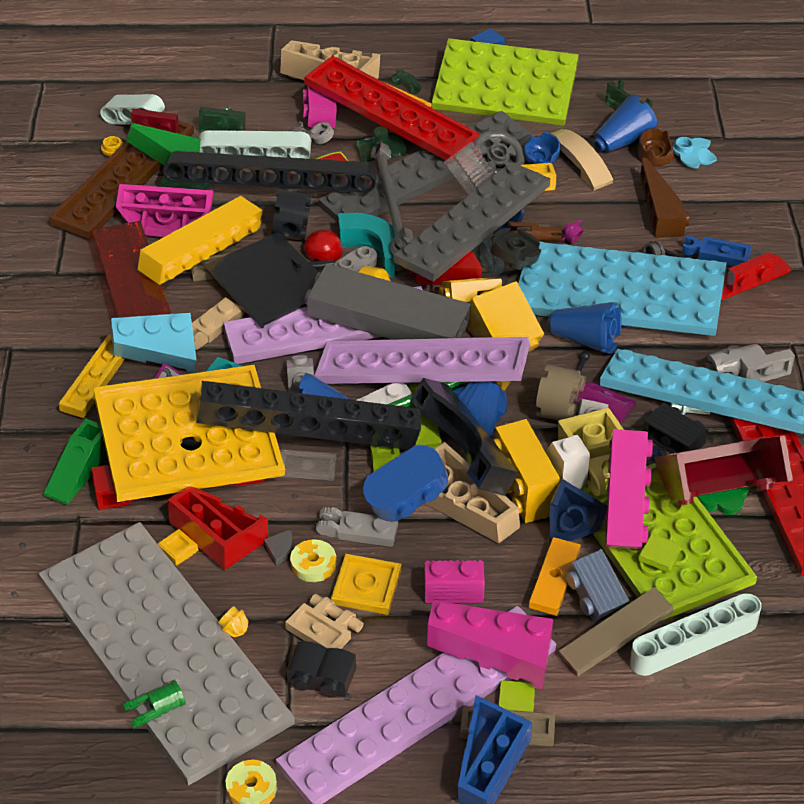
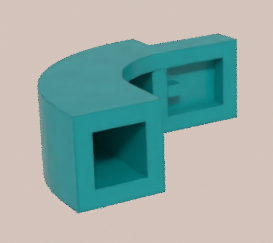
(368, 231)

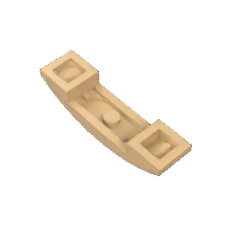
(583, 155)

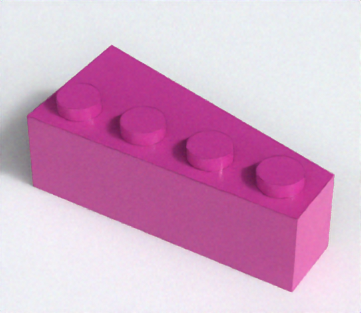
(627, 489)
(493, 639)

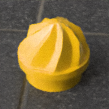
(234, 622)

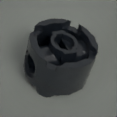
(291, 214)

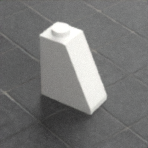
(570, 460)

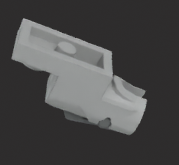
(751, 362)

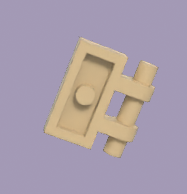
(314, 626)

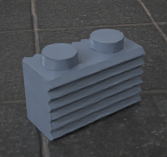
(596, 585)

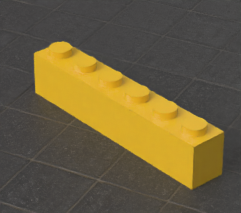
(199, 240)

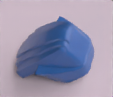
(485, 402)

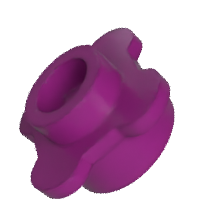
(572, 231)

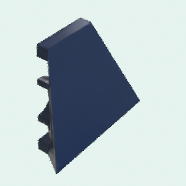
(574, 513)

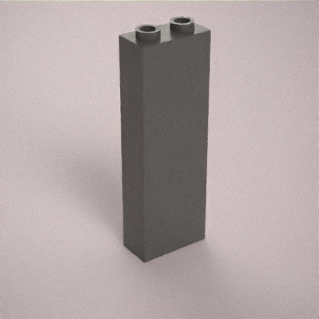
(384, 306)

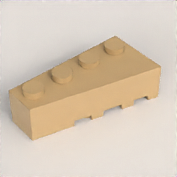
(302, 58)
(477, 509)

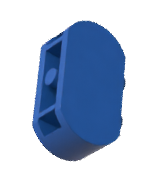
(406, 483)

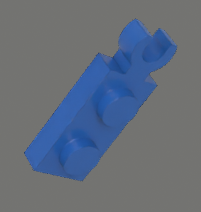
(717, 250)

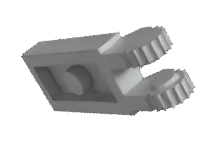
(356, 527)

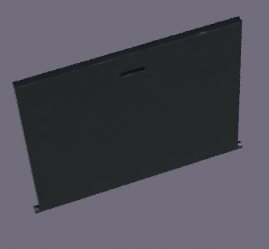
(265, 278)

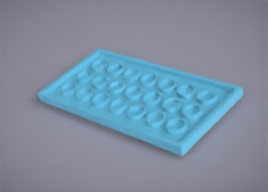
(649, 288)

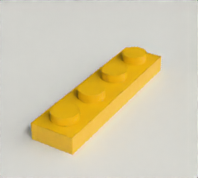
(95, 374)

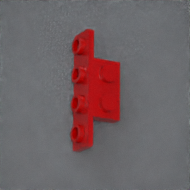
(753, 273)

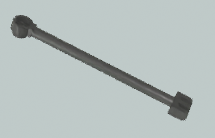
(402, 234)

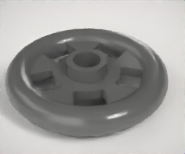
(500, 149)

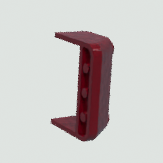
(724, 468)

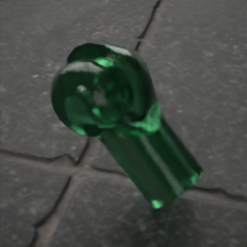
(409, 79)

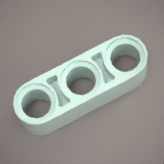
(119, 108)

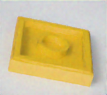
(366, 584)

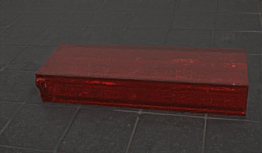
(128, 288)

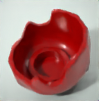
(323, 246)

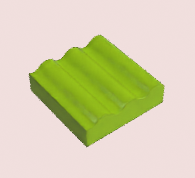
(660, 552)
(517, 696)

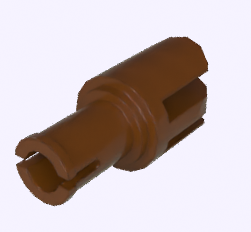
(539, 233)

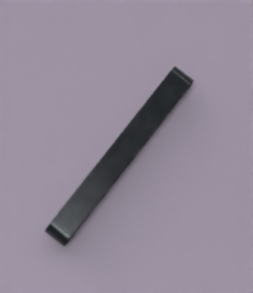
(260, 177)

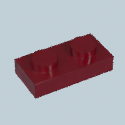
(155, 119)

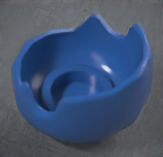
(542, 149)

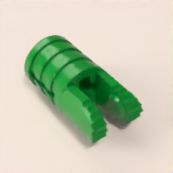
(160, 701)

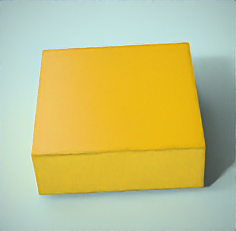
(178, 547)

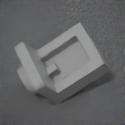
(296, 369)

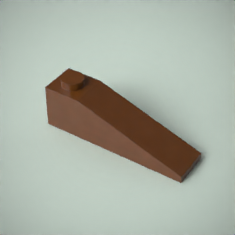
(663, 204)

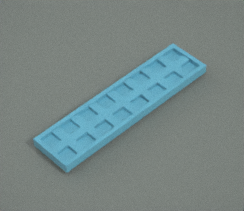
(706, 390)

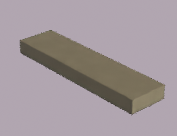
(616, 631)

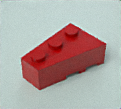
(215, 527)

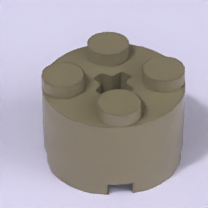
(559, 393)

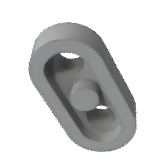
(358, 258)

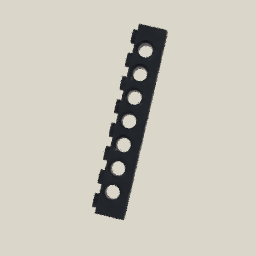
(308, 415)

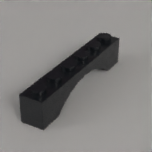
(487, 463)

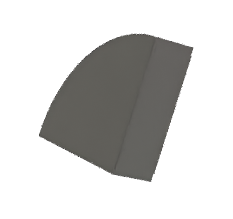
(279, 546)

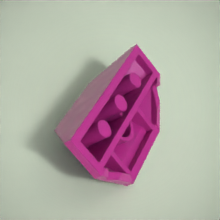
(162, 208)

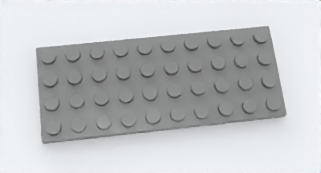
(156, 629)

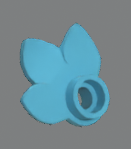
(694, 151)

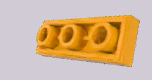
(552, 579)

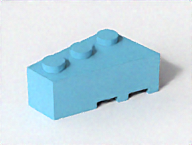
(155, 339)

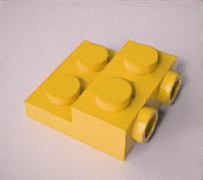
(468, 288)

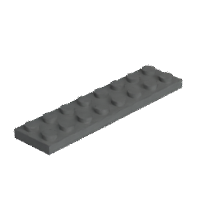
(471, 221)

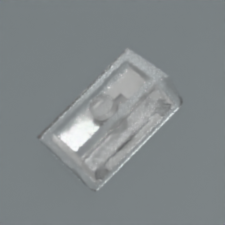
(309, 465)

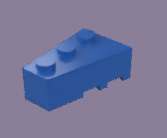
(492, 752)

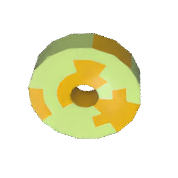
(313, 550)
(251, 772)

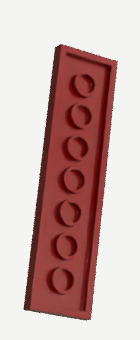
(390, 107)

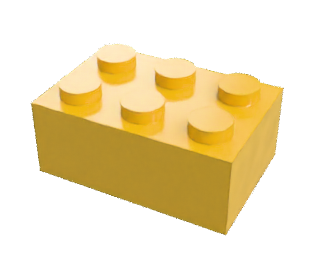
(536, 476)

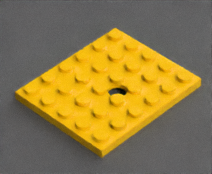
(151, 418)

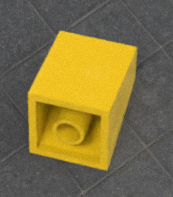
(504, 314)

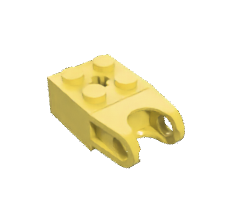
(594, 431)

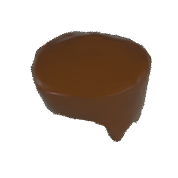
(655, 147)

